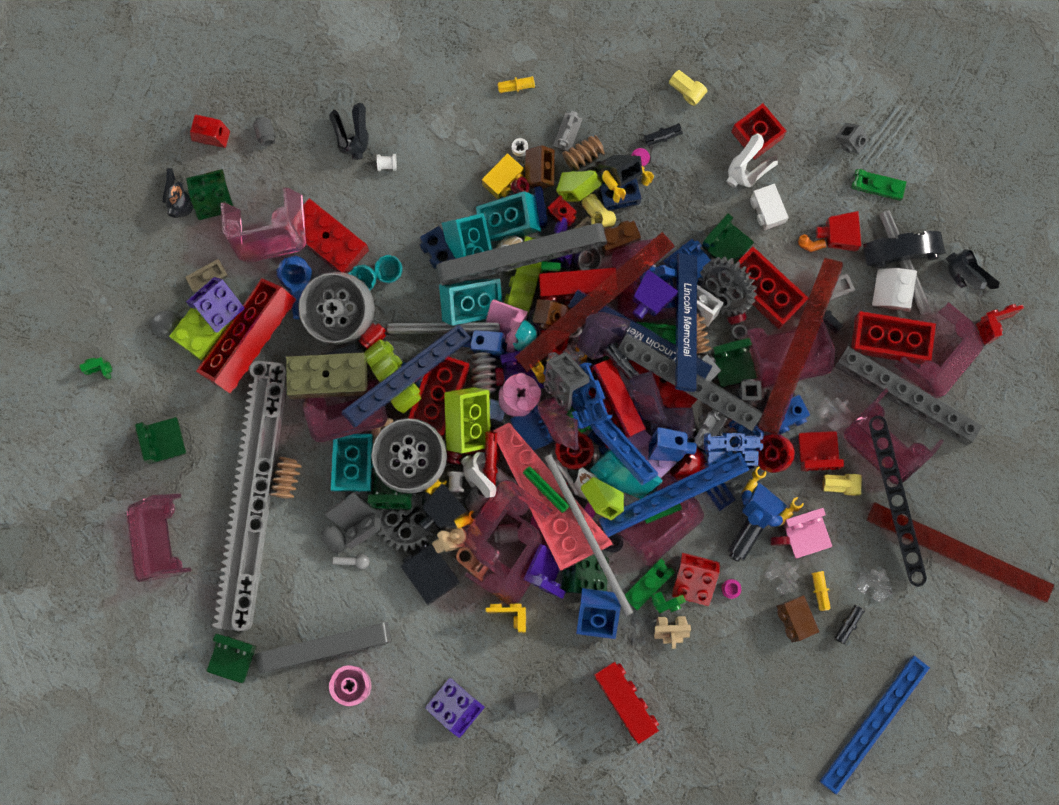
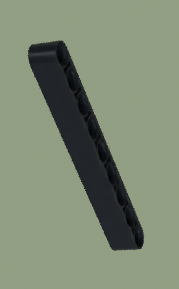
(912, 547)

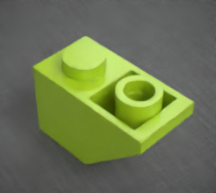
(577, 185)
(603, 498)

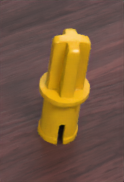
(516, 84)
(821, 591)

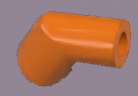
(807, 244)

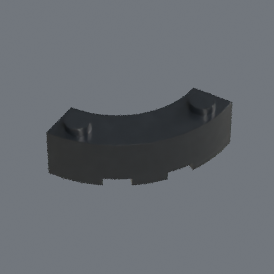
(905, 247)

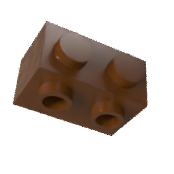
(539, 166)
(620, 237)
(548, 313)
(797, 619)

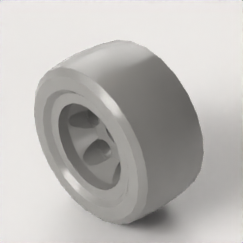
(314, 299)
(396, 434)

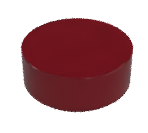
(736, 319)
(499, 376)
(780, 541)

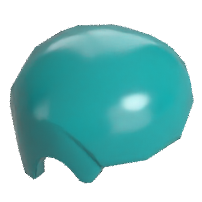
(388, 269)
(364, 274)
(525, 334)

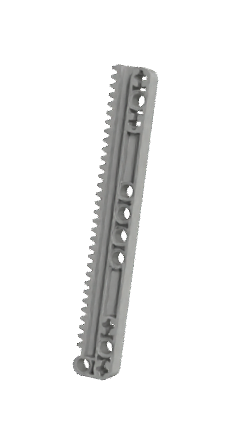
(245, 543)

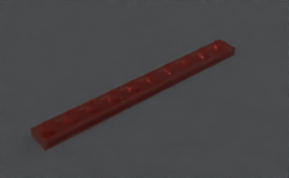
(594, 302)
(800, 346)
(965, 555)

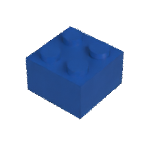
(598, 614)

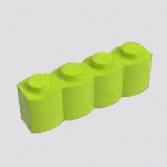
(523, 285)
(383, 364)

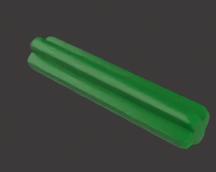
(545, 489)

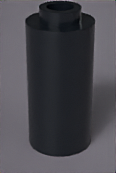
(744, 541)

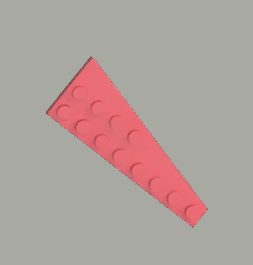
(559, 529)

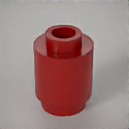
(372, 335)

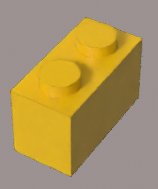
(499, 179)

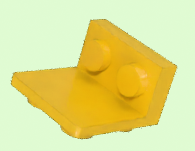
(519, 621)

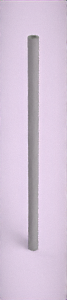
(588, 534)

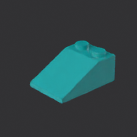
(511, 216)
(467, 235)
(468, 300)
(352, 463)
(614, 473)

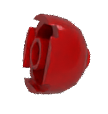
(776, 453)
(577, 458)
(688, 465)

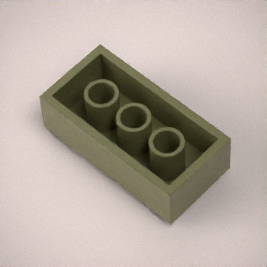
(346, 375)

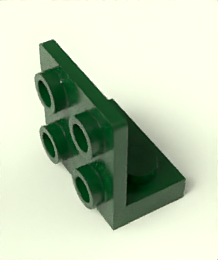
(208, 192)
(727, 241)
(734, 362)
(160, 440)
(387, 498)
(585, 575)
(231, 658)

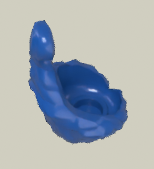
(294, 276)

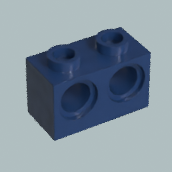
(629, 200)
(437, 250)

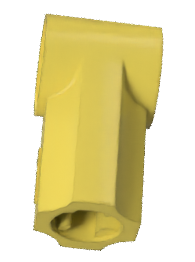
(691, 90)
(598, 212)
(848, 484)

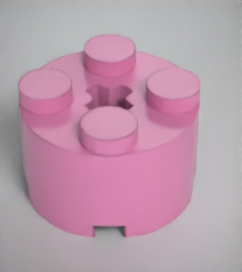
(522, 385)
(339, 681)

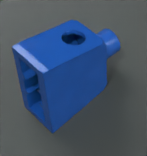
(488, 343)
(669, 445)

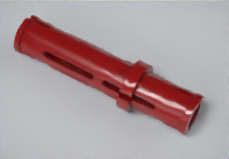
(490, 456)

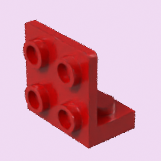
(990, 327)
(819, 451)
(696, 579)

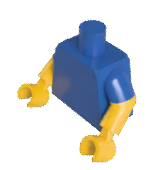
(763, 506)

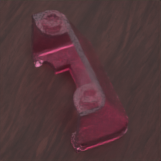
(770, 351)
(329, 423)
(658, 537)

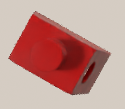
(207, 130)
(842, 231)

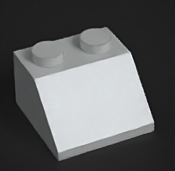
(894, 289)

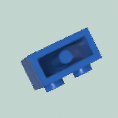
(795, 414)

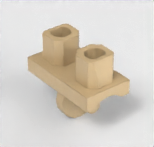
(450, 540)
(673, 633)

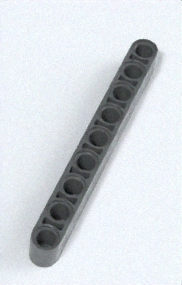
(521, 254)

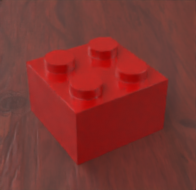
(760, 122)

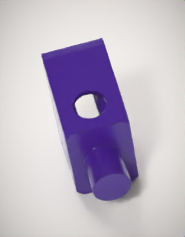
(652, 295)

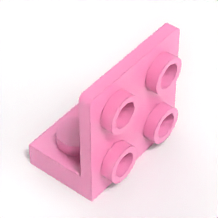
(509, 320)
(807, 533)

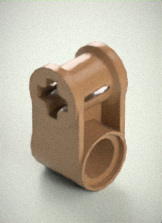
(472, 565)

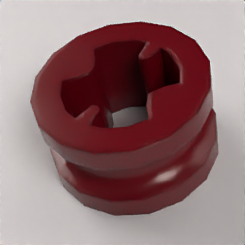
(520, 185)
(453, 458)

